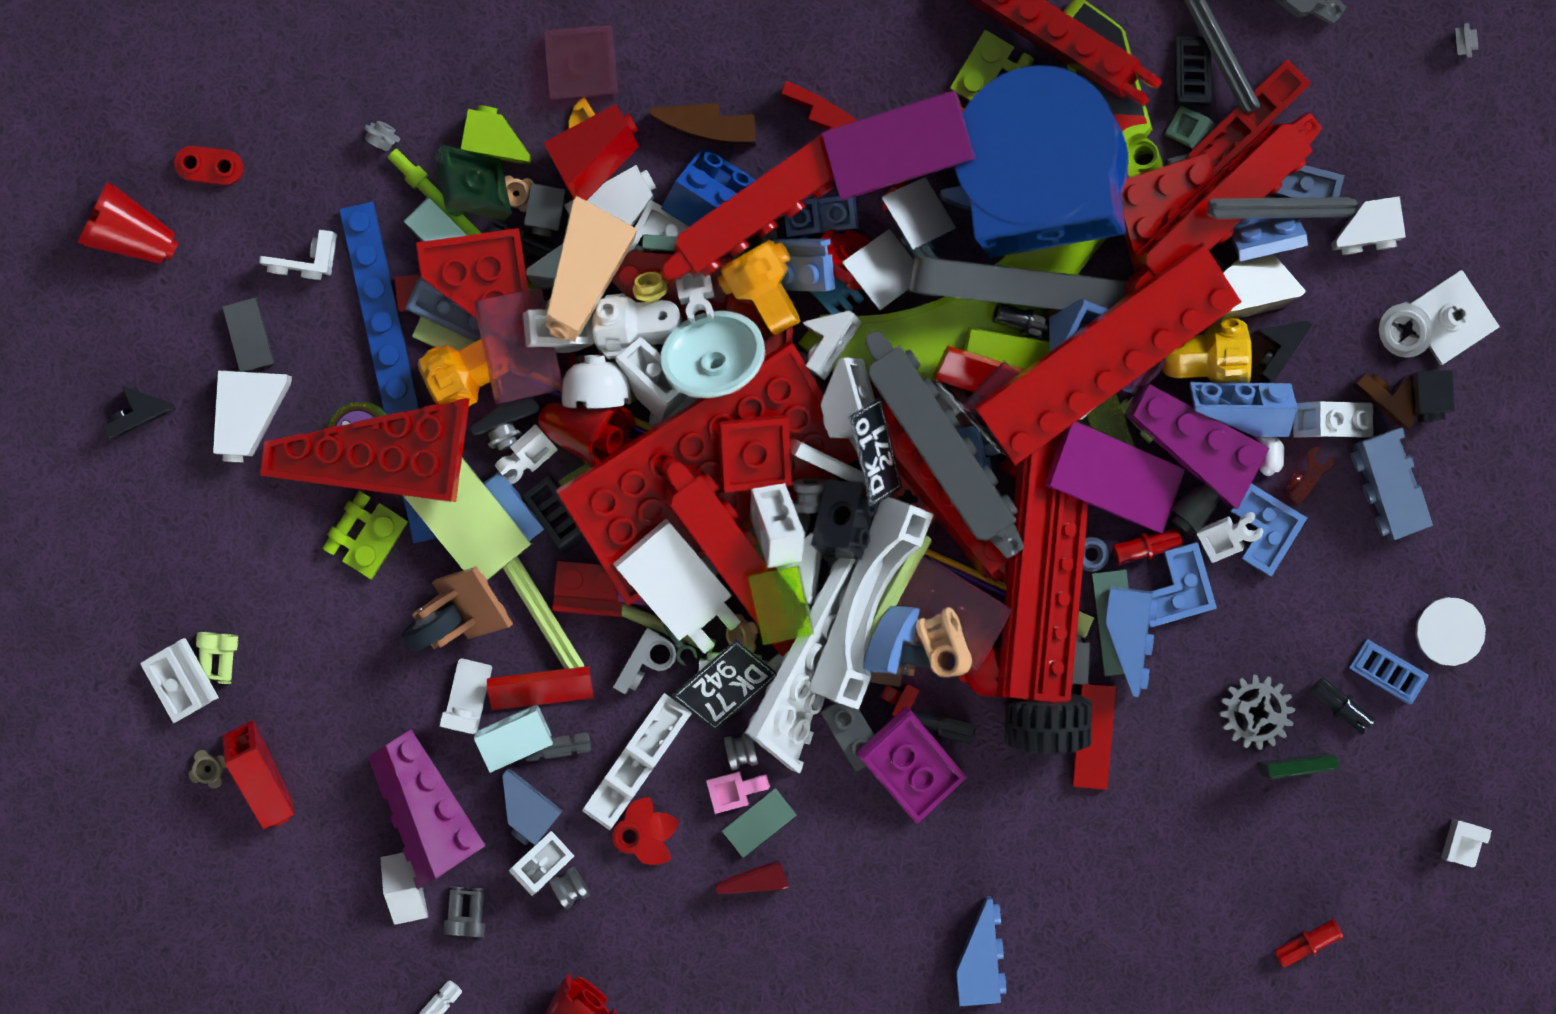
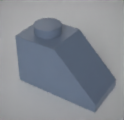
(527, 809)

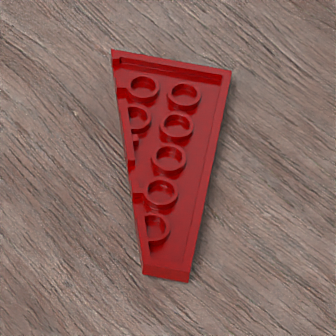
(393, 453)

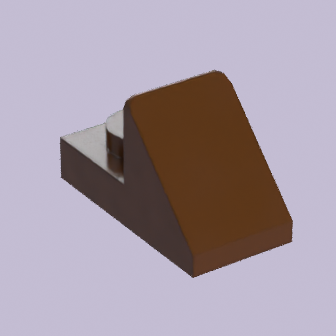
(1396, 405)

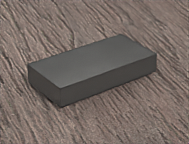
(248, 335)

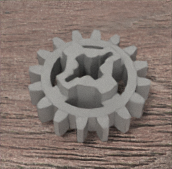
(1262, 696)

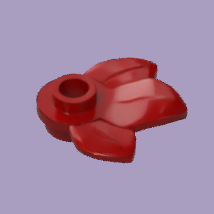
(650, 832)

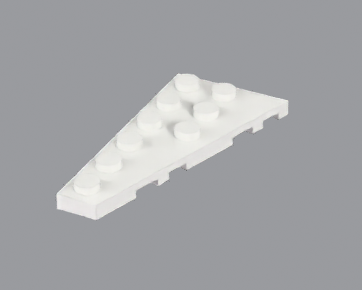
(788, 705)

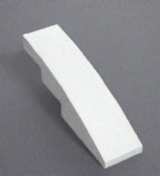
(636, 761)

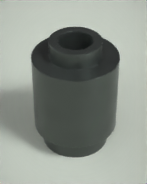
(1194, 508)

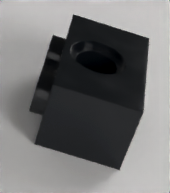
(1432, 395)
(839, 502)

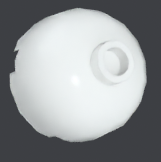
(595, 384)

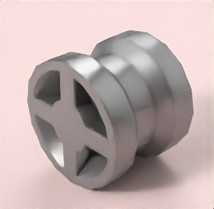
(809, 494)
(740, 751)
(569, 888)

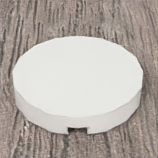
(1450, 631)

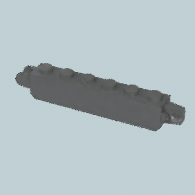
(941, 446)

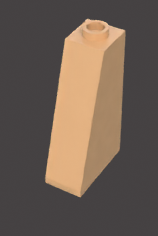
(588, 261)

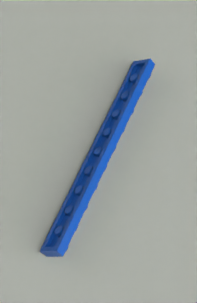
(382, 324)

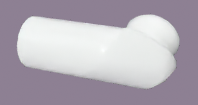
(1274, 458)

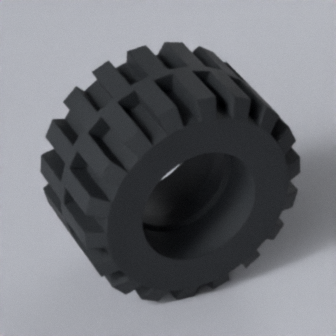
(1048, 726)

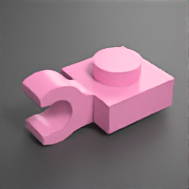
(731, 791)

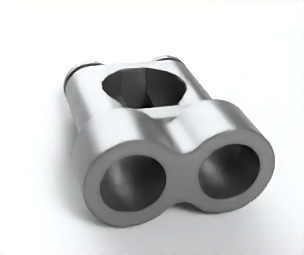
(460, 925)

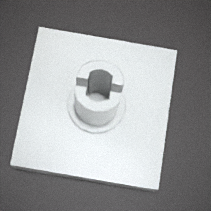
(1457, 316)

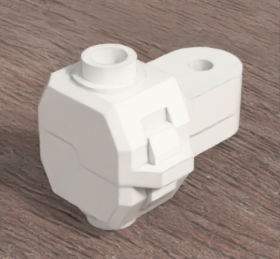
(621, 321)

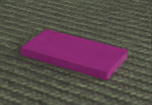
(898, 145)
(1115, 477)

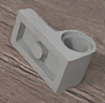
(631, 674)

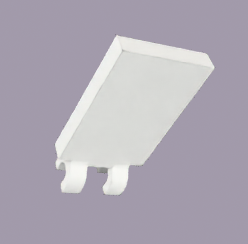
(676, 584)

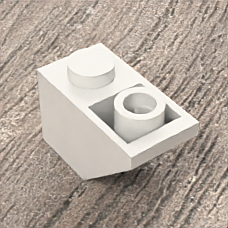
(1374, 223)

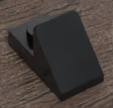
(1286, 340)
(145, 410)

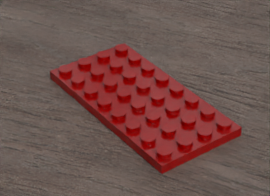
(626, 491)

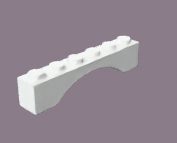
(894, 536)

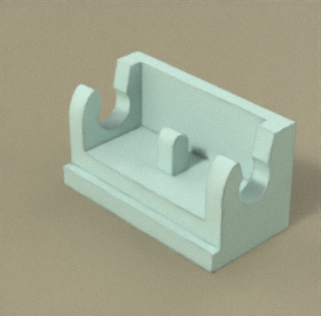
(513, 738)

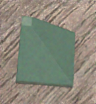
(1189, 127)

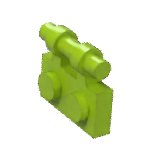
(984, 65)
(375, 539)

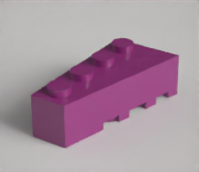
(1199, 443)
(423, 809)

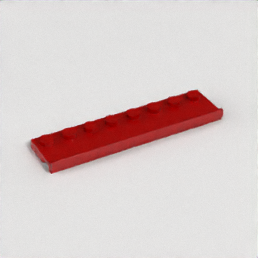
(1108, 353)
(1042, 586)

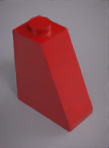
(593, 150)
(257, 775)

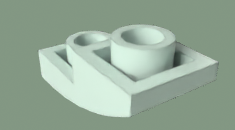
(432, 223)

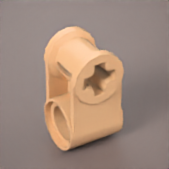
(944, 640)

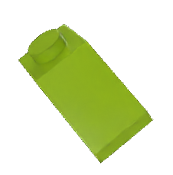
(492, 136)

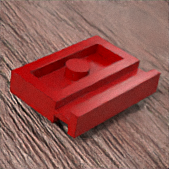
(585, 590)

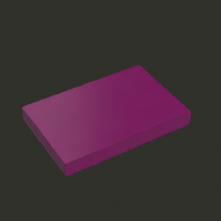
(911, 765)

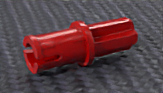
(1146, 546)
(1308, 943)

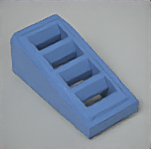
(1415, 685)

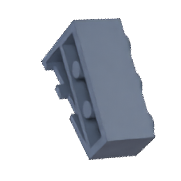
(1391, 485)

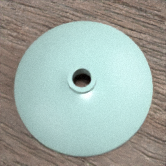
(713, 354)

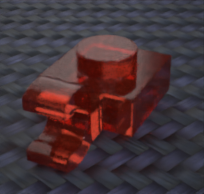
(1301, 484)

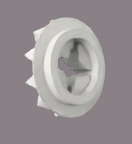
(1391, 333)

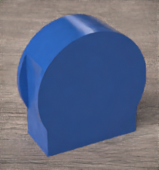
(1043, 162)

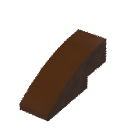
(705, 124)

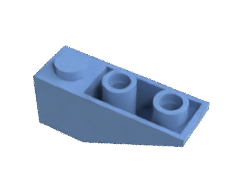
(1250, 407)
(1128, 626)
(977, 967)

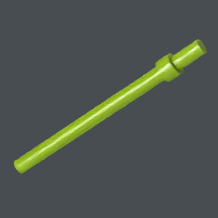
(417, 178)

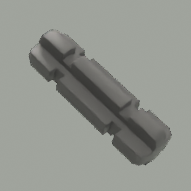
(563, 747)

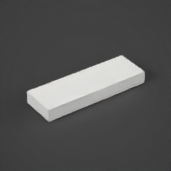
(826, 462)

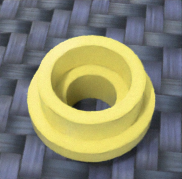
(649, 287)

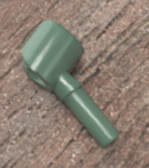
(679, 645)

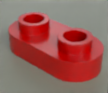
(208, 165)

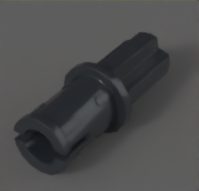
(531, 245)
(1021, 320)
(1342, 705)
(946, 727)

